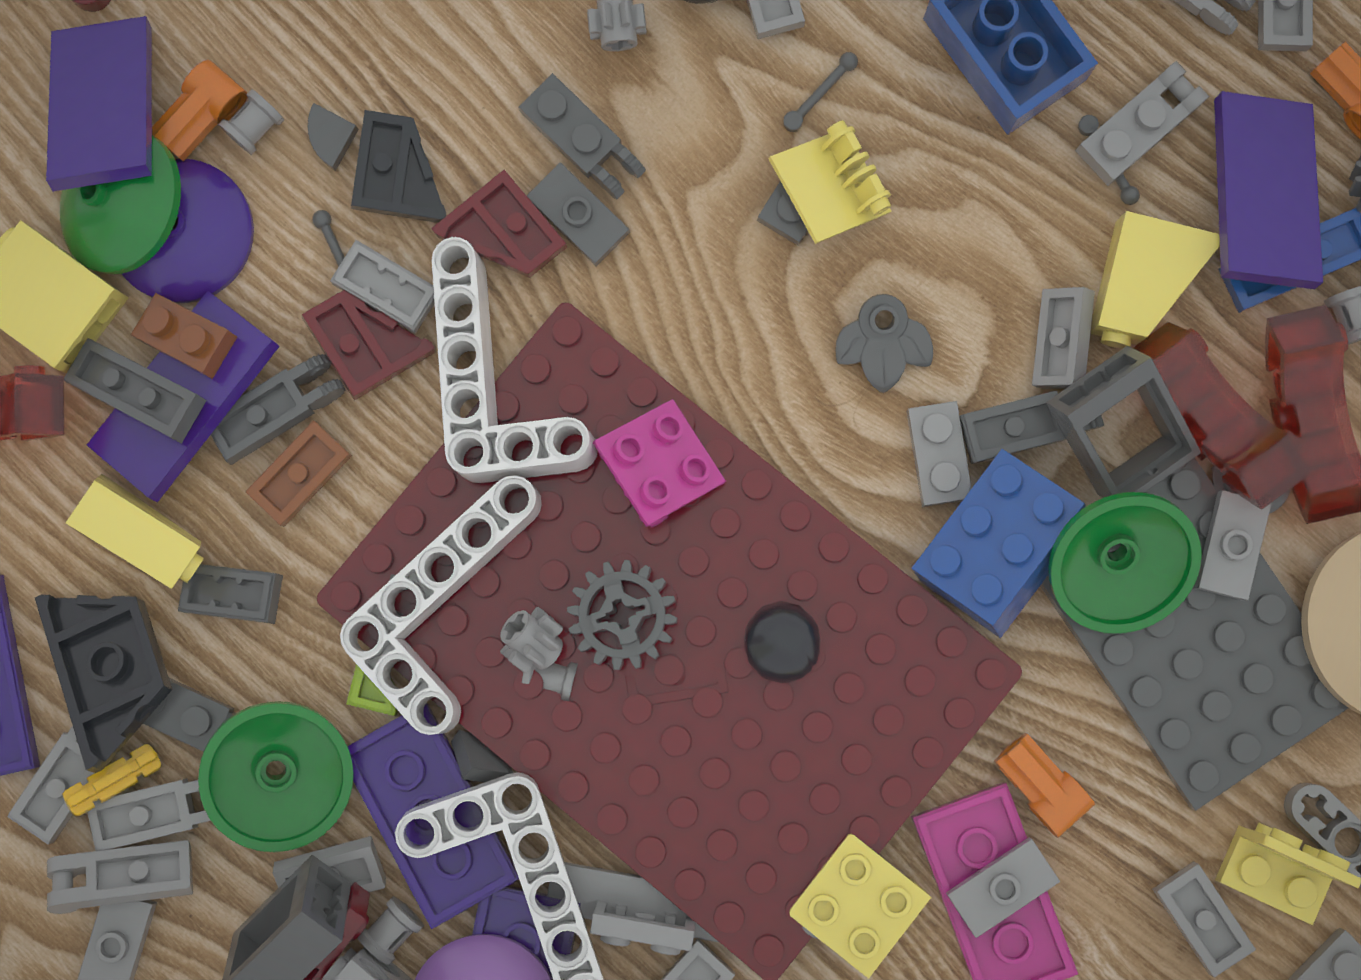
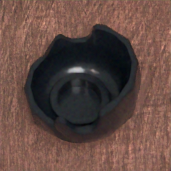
(782, 642)

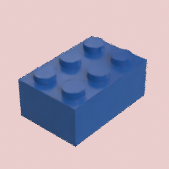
(1012, 53)
(998, 543)

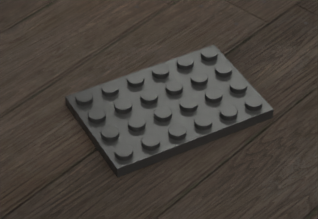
(1218, 677)

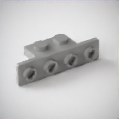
(629, 910)

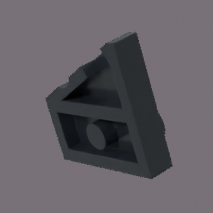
(393, 170)

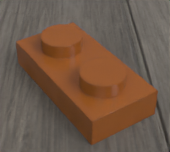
(184, 335)
(298, 473)

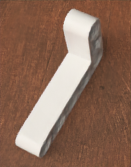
(479, 382)
(429, 597)
(531, 872)

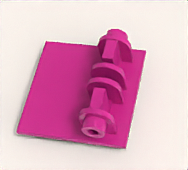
(659, 463)

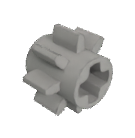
(616, 24)
(531, 640)

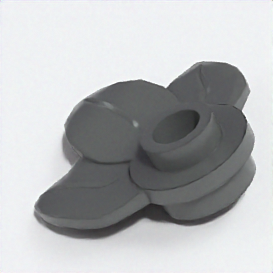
(884, 350)

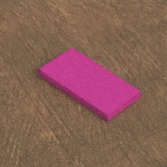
(961, 841)

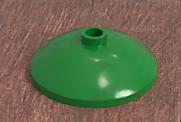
(124, 221)
(1137, 581)
(280, 809)

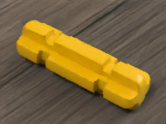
(111, 780)

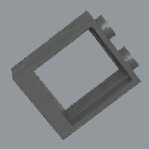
(1103, 389)
(292, 927)

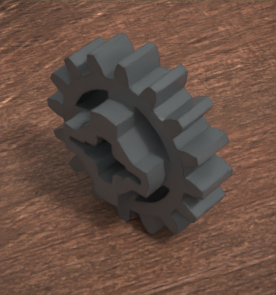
(615, 593)

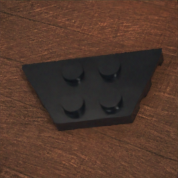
(105, 669)

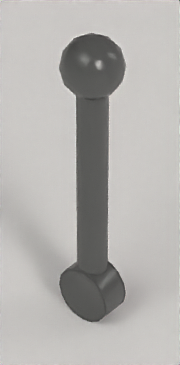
(794, 119)
(1129, 194)
(322, 220)

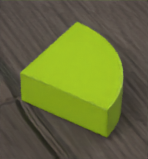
(366, 694)

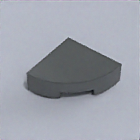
(329, 135)
(476, 759)

